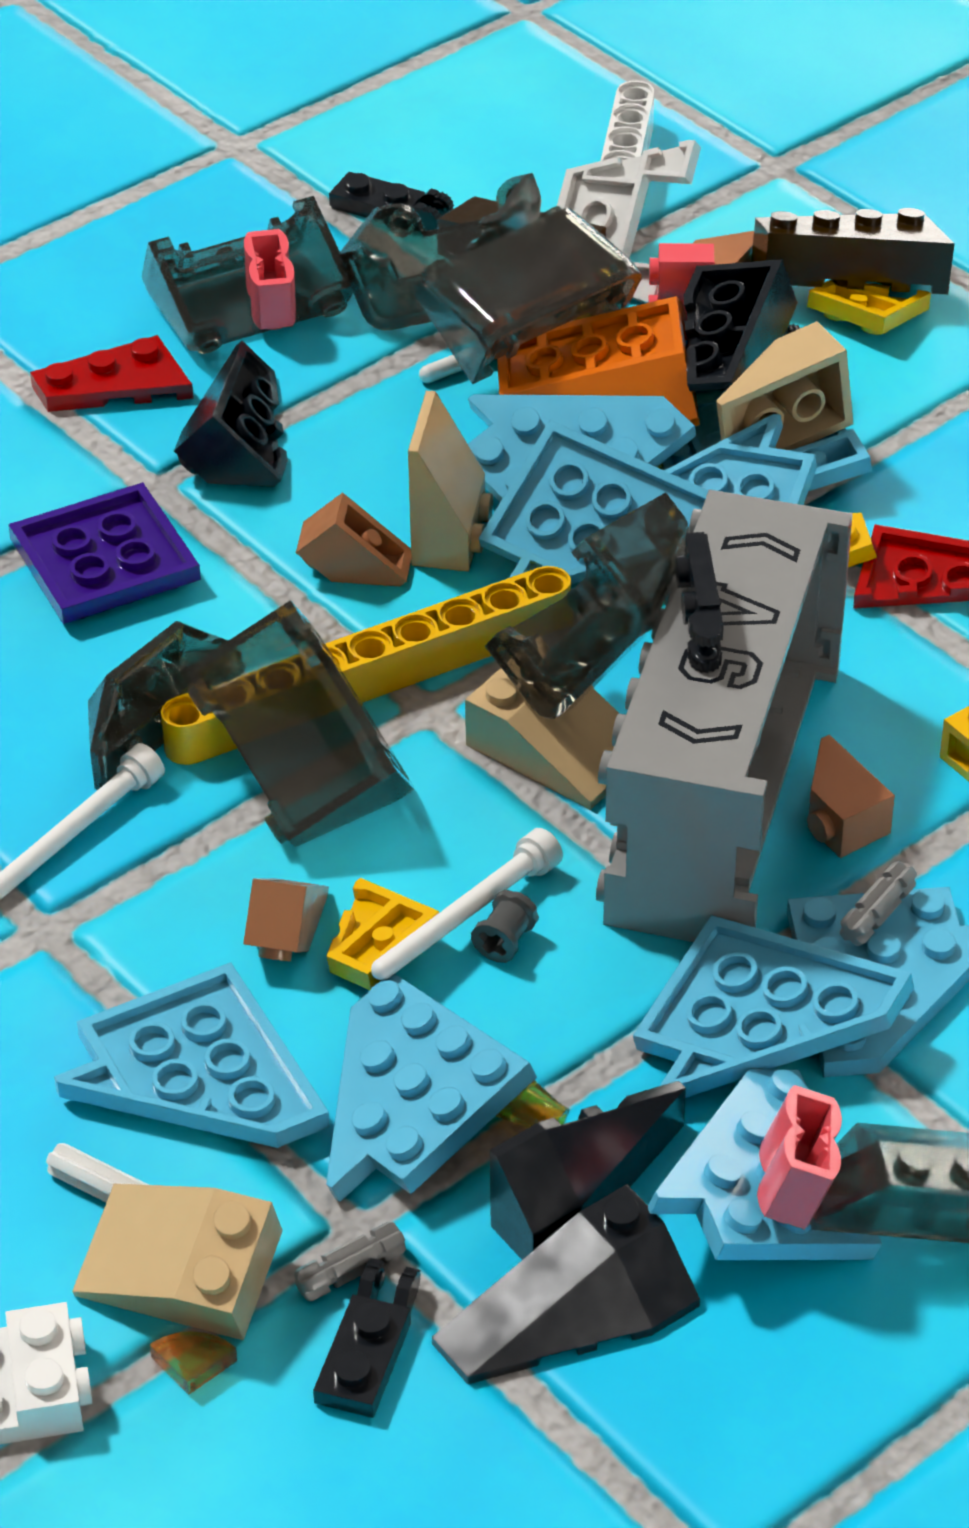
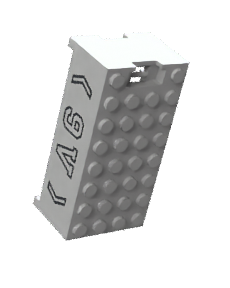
(710, 750)

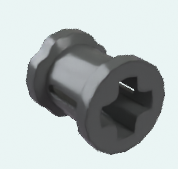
(510, 918)

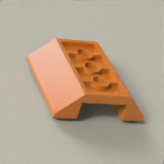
(608, 355)

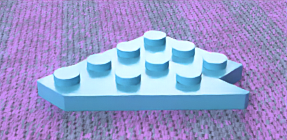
(633, 424)
(752, 465)
(568, 493)
(916, 938)
(762, 1003)
(198, 1061)
(414, 1087)
(722, 1177)

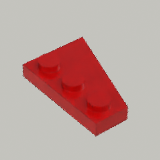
(119, 372)
(913, 569)

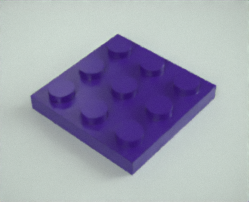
(104, 552)

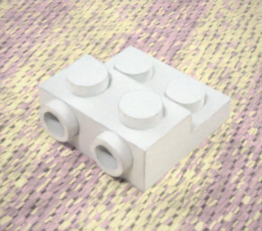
(39, 1374)

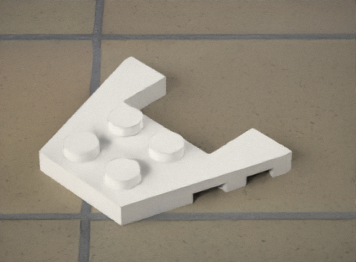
(615, 190)

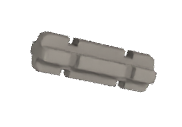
(878, 903)
(349, 1261)

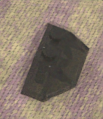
(131, 696)
(899, 1184)

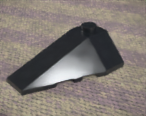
(733, 319)
(234, 426)
(561, 1169)
(585, 1284)

